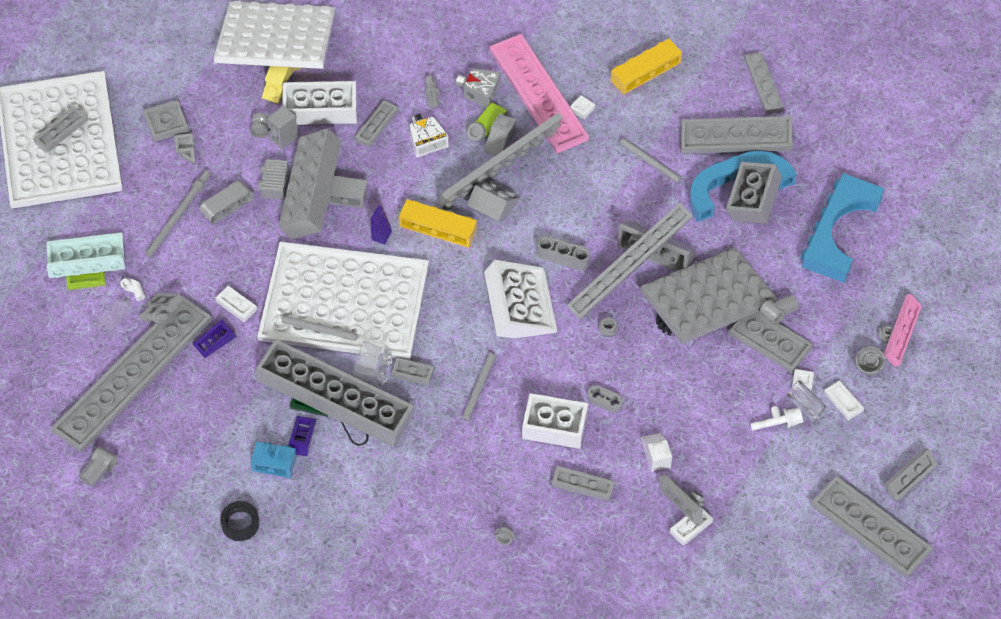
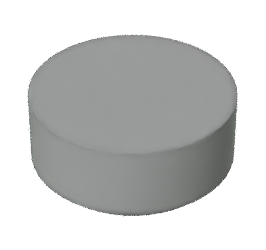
(476, 131)

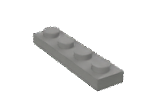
(763, 82)

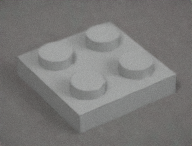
(165, 121)

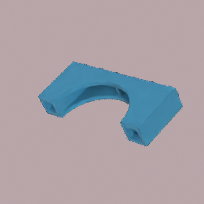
(849, 196)

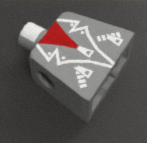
(480, 86)

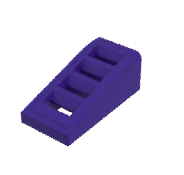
(380, 226)
(216, 329)
(302, 446)

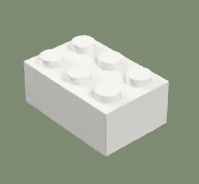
(554, 421)

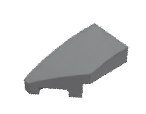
(185, 147)

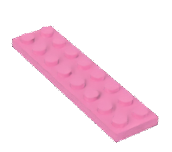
(538, 91)

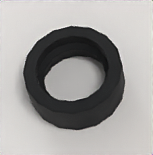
(244, 534)

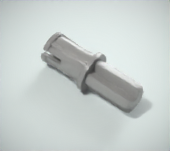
(432, 92)

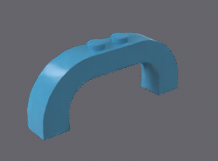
(725, 172)

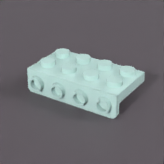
(85, 255)

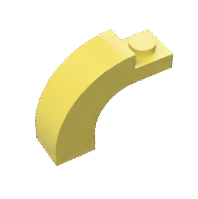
(275, 78)

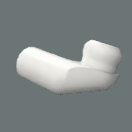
(134, 287)

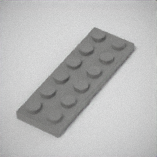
(737, 134)
(871, 527)

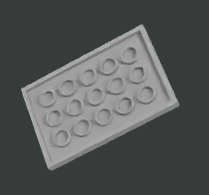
(707, 295)

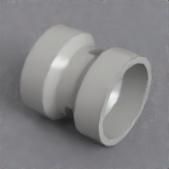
(260, 125)

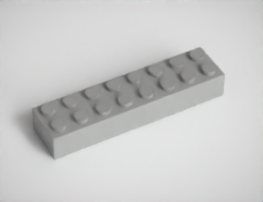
(334, 392)

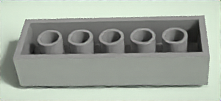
(310, 184)

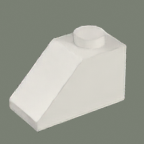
(657, 451)

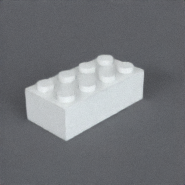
(322, 102)

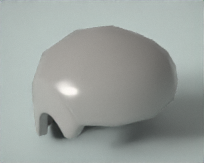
(870, 360)

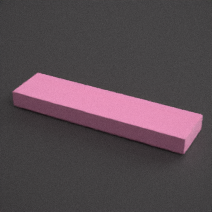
(902, 330)

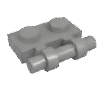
(159, 306)

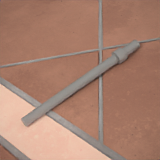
(197, 187)

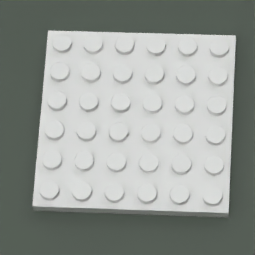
(275, 35)

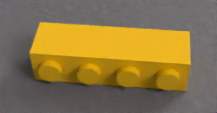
(646, 66)
(438, 223)

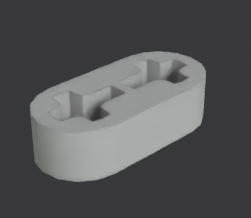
(605, 398)

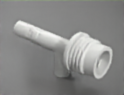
(790, 417)

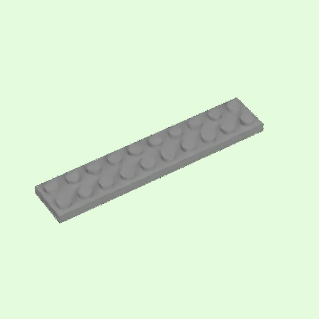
(130, 375)

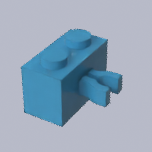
(273, 459)

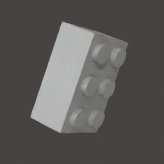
(754, 192)

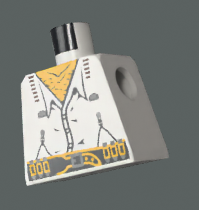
(427, 135)

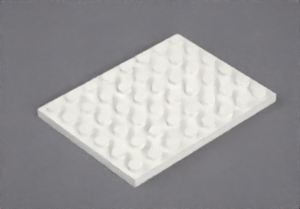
(79, 164)
(345, 291)

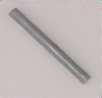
(647, 158)
(319, 328)
(478, 387)

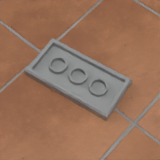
(771, 340)

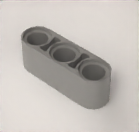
(226, 201)
(571, 256)

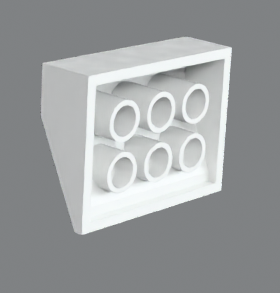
(519, 300)

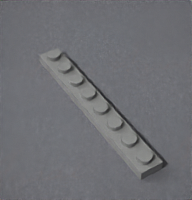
(630, 261)

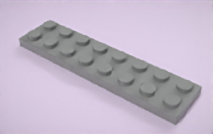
(503, 159)

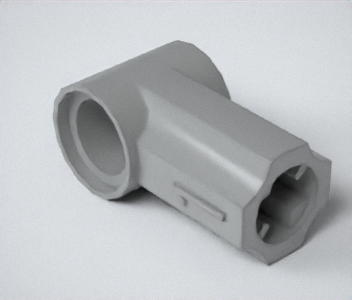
(779, 309)
(101, 461)

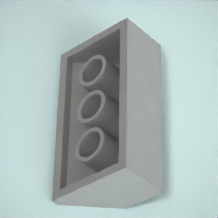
(670, 255)

